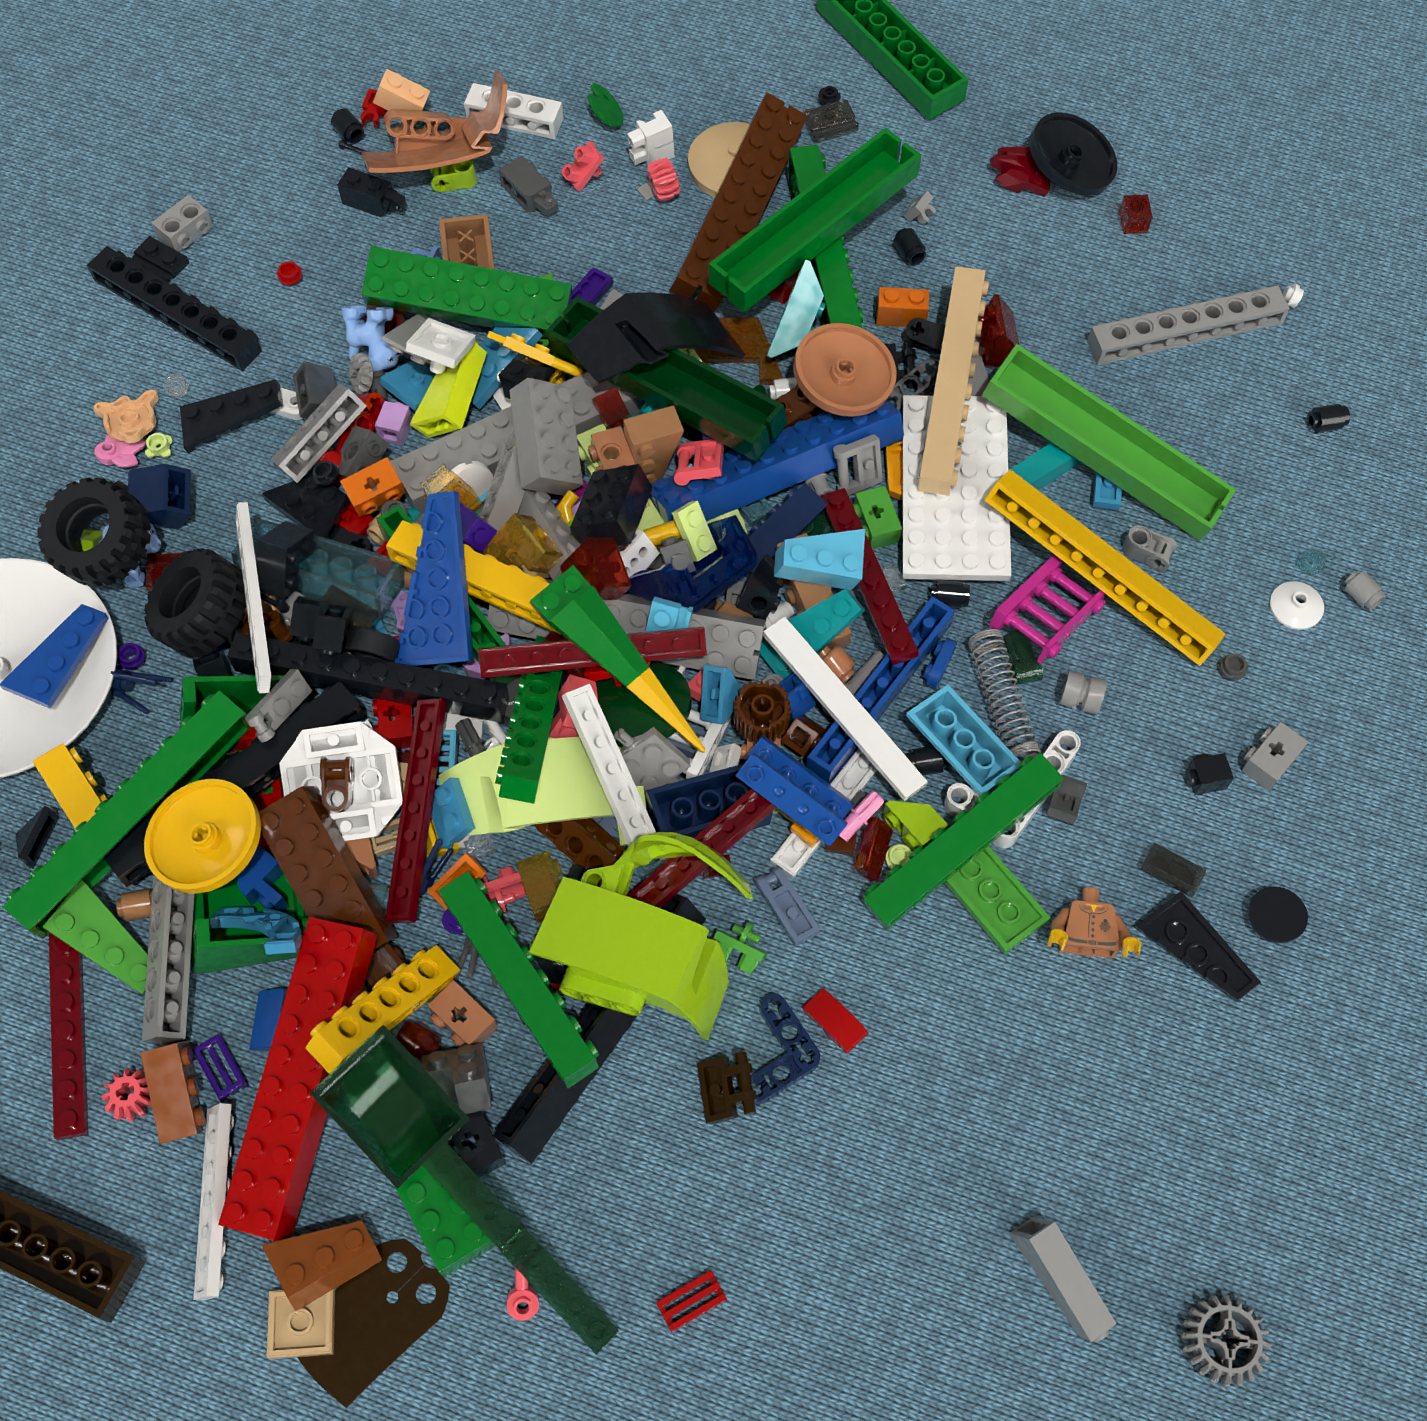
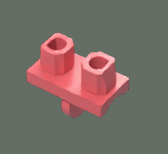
(586, 164)
(505, 888)

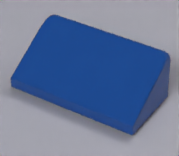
(266, 1018)

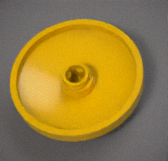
(202, 836)

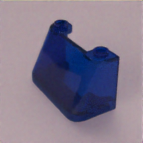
(713, 573)

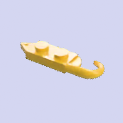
(538, 353)

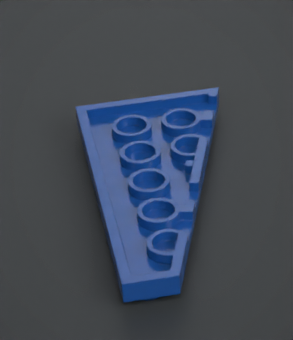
(437, 599)

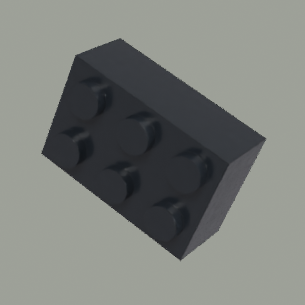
(612, 504)

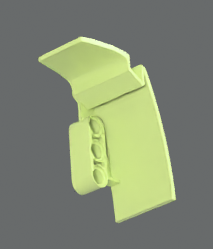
(565, 789)

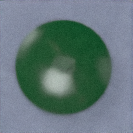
(630, 713)

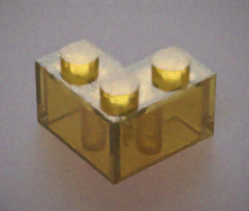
(524, 543)

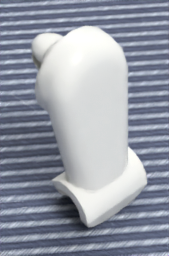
(496, 733)

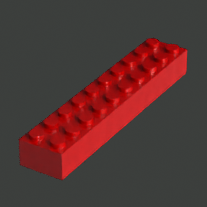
(285, 1117)

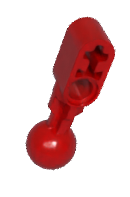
(366, 419)

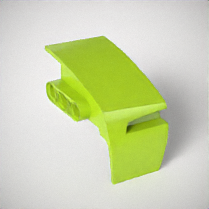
(632, 955)

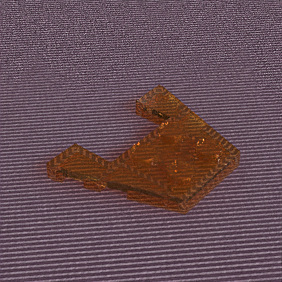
(753, 342)

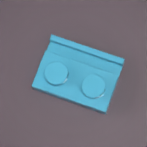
(668, 615)

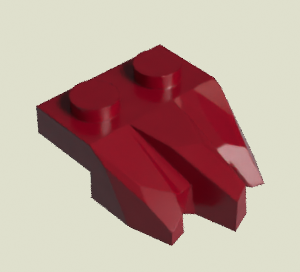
(1019, 170)

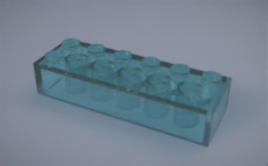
(356, 571)

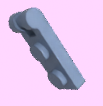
(787, 906)

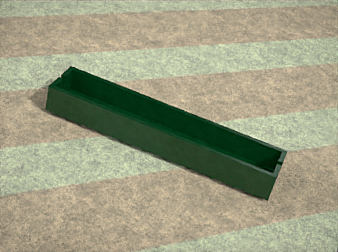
(698, 392)

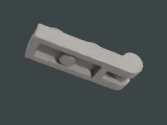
(278, 704)

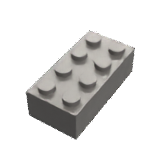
(545, 437)

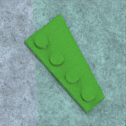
(95, 933)

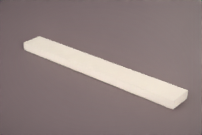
(253, 598)
(845, 709)

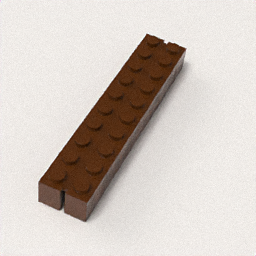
(741, 194)

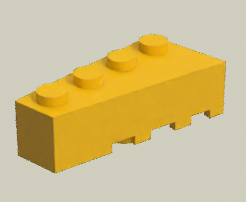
(70, 783)

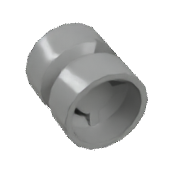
(1083, 692)

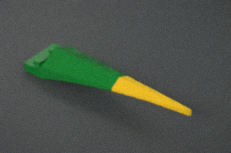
(587, 622)

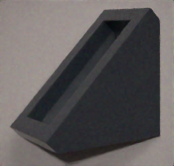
(34, 836)

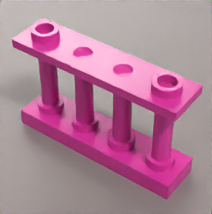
(1038, 586)

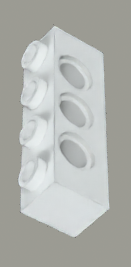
(522, 111)

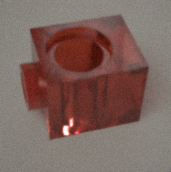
(1135, 214)

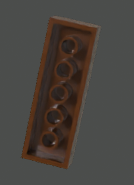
(321, 864)

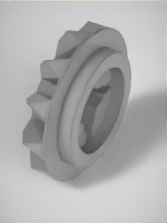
(360, 373)

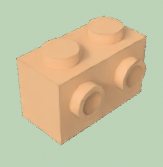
(400, 93)

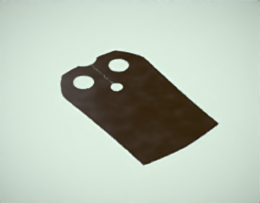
(370, 1329)

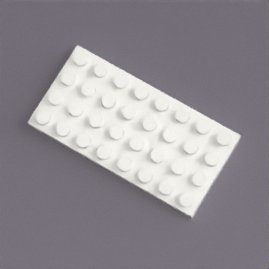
(959, 532)

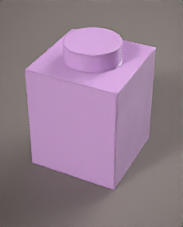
(393, 422)

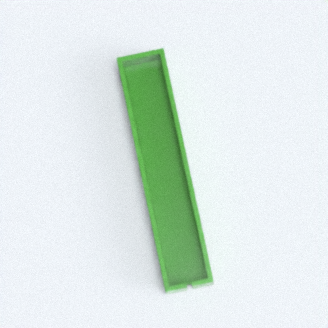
(1109, 442)

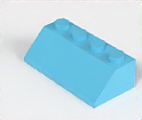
(964, 740)

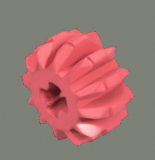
(663, 179)
(121, 1088)

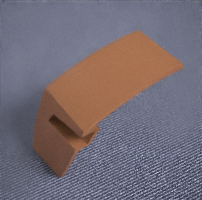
(436, 148)

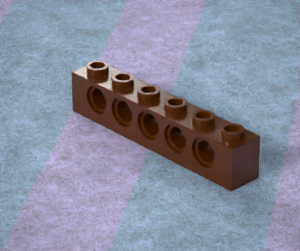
(583, 842)

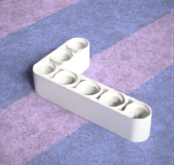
(1054, 754)

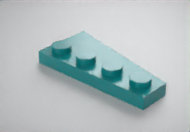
(817, 626)

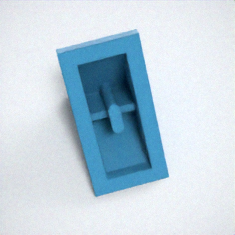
(718, 694)

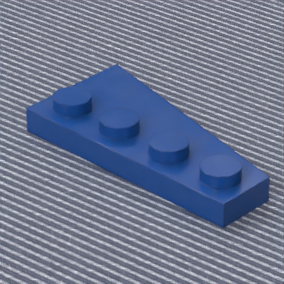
(54, 661)

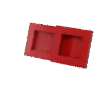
(835, 1020)

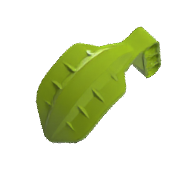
(662, 845)

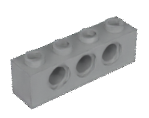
(318, 432)

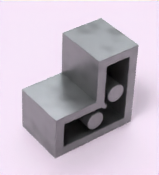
(462, 1076)

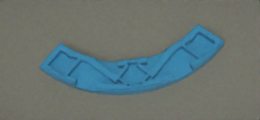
(280, 927)

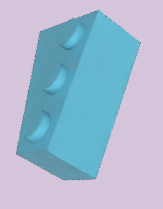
(823, 559)

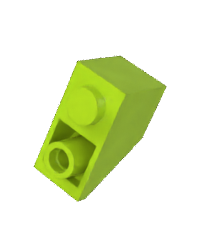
(913, 821)

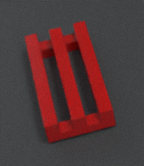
(715, 1287)

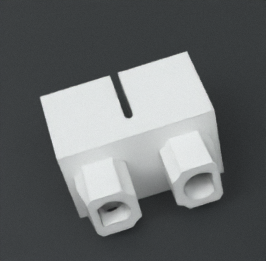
(651, 140)

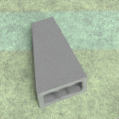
(1063, 1277)

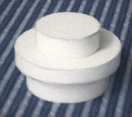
(1293, 295)

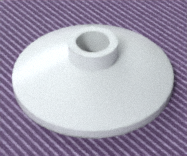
(1290, 611)

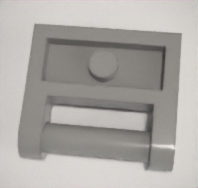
(865, 461)

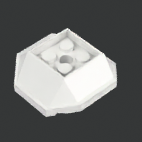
(375, 781)

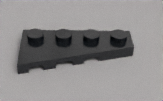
(214, 415)

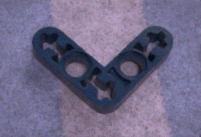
(791, 1059)

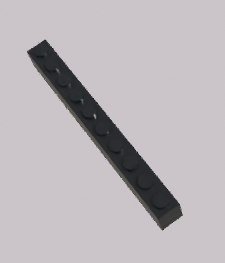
(377, 678)
(249, 769)
(547, 1097)

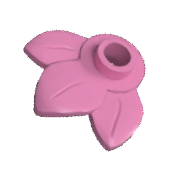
(118, 452)

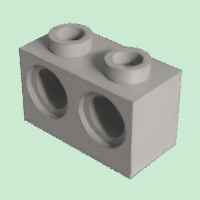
(182, 224)

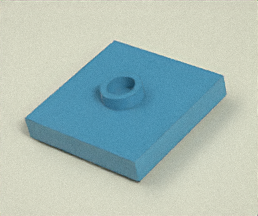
(408, 383)

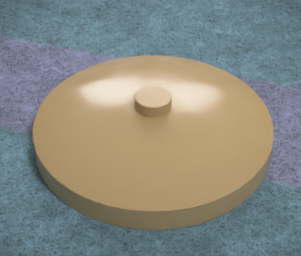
(713, 153)

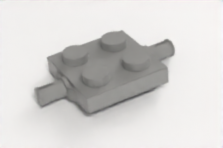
(651, 758)

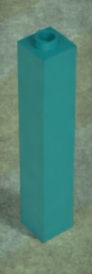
(1045, 466)

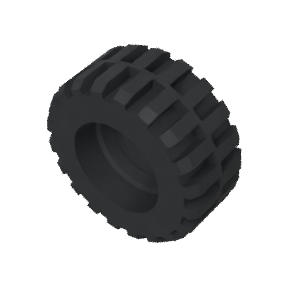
(70, 514)
(196, 603)

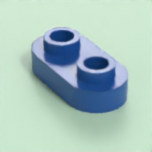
(944, 653)

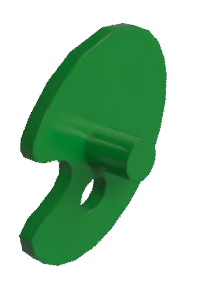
(605, 106)

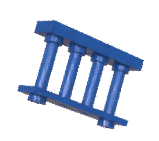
(795, 790)

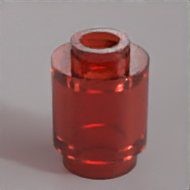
(418, 1040)

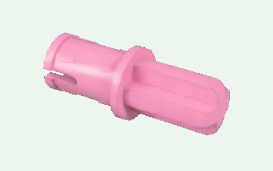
(861, 814)

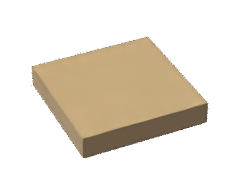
(301, 1331)

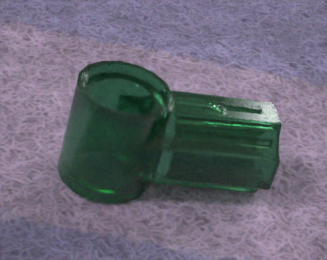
(1022, 658)

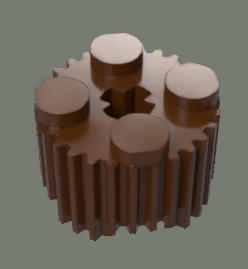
(762, 711)

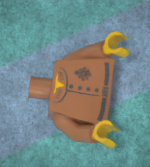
(1092, 929)

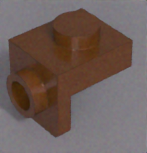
(383, 964)

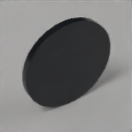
(1277, 914)

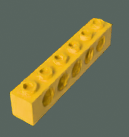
(386, 1005)

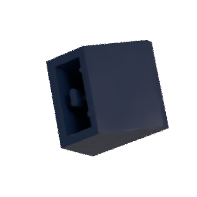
(162, 492)

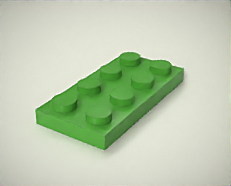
(997, 900)

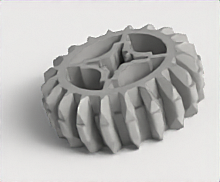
(1225, 1353)

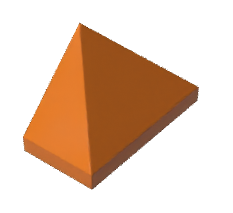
(464, 864)

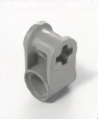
(1150, 547)

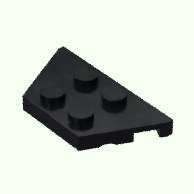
(309, 504)

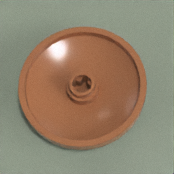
(844, 369)

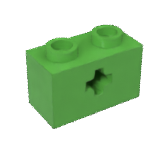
(878, 517)

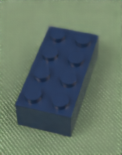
(696, 802)

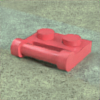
(707, 461)

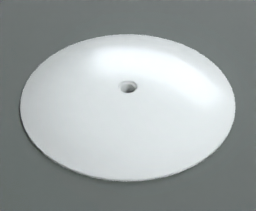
(31, 607)

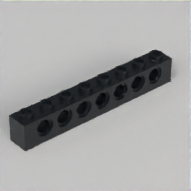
(175, 308)

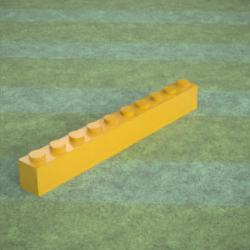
(1105, 567)

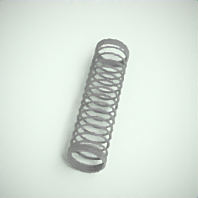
(988, 647)

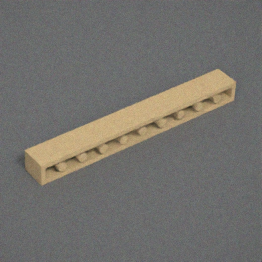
(952, 383)

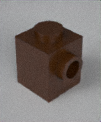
(803, 735)

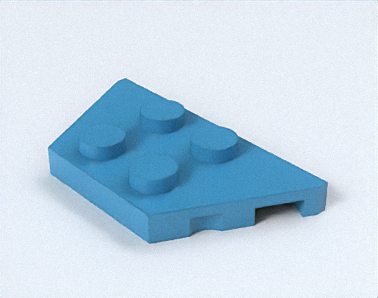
(497, 359)

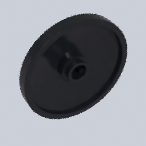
(1073, 153)

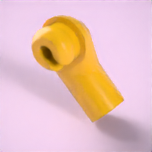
(566, 504)

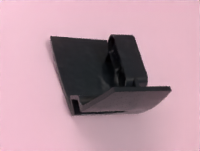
(642, 327)

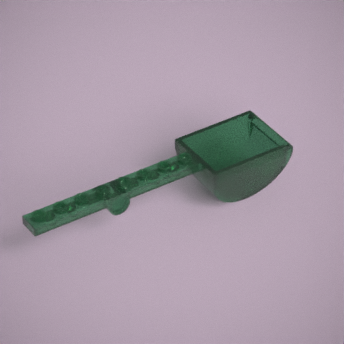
(403, 1124)

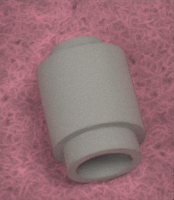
(1364, 590)

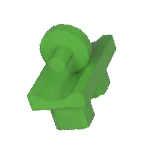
(751, 955)

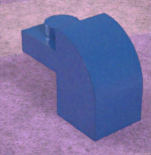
(257, 879)

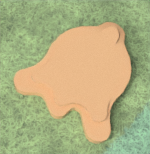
(128, 418)

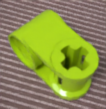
(455, 176)

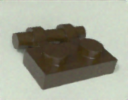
(718, 1089)

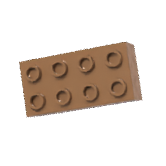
(467, 240)

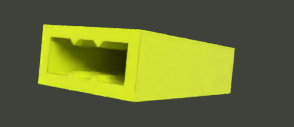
(449, 396)

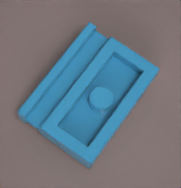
(451, 813)

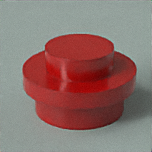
(289, 273)

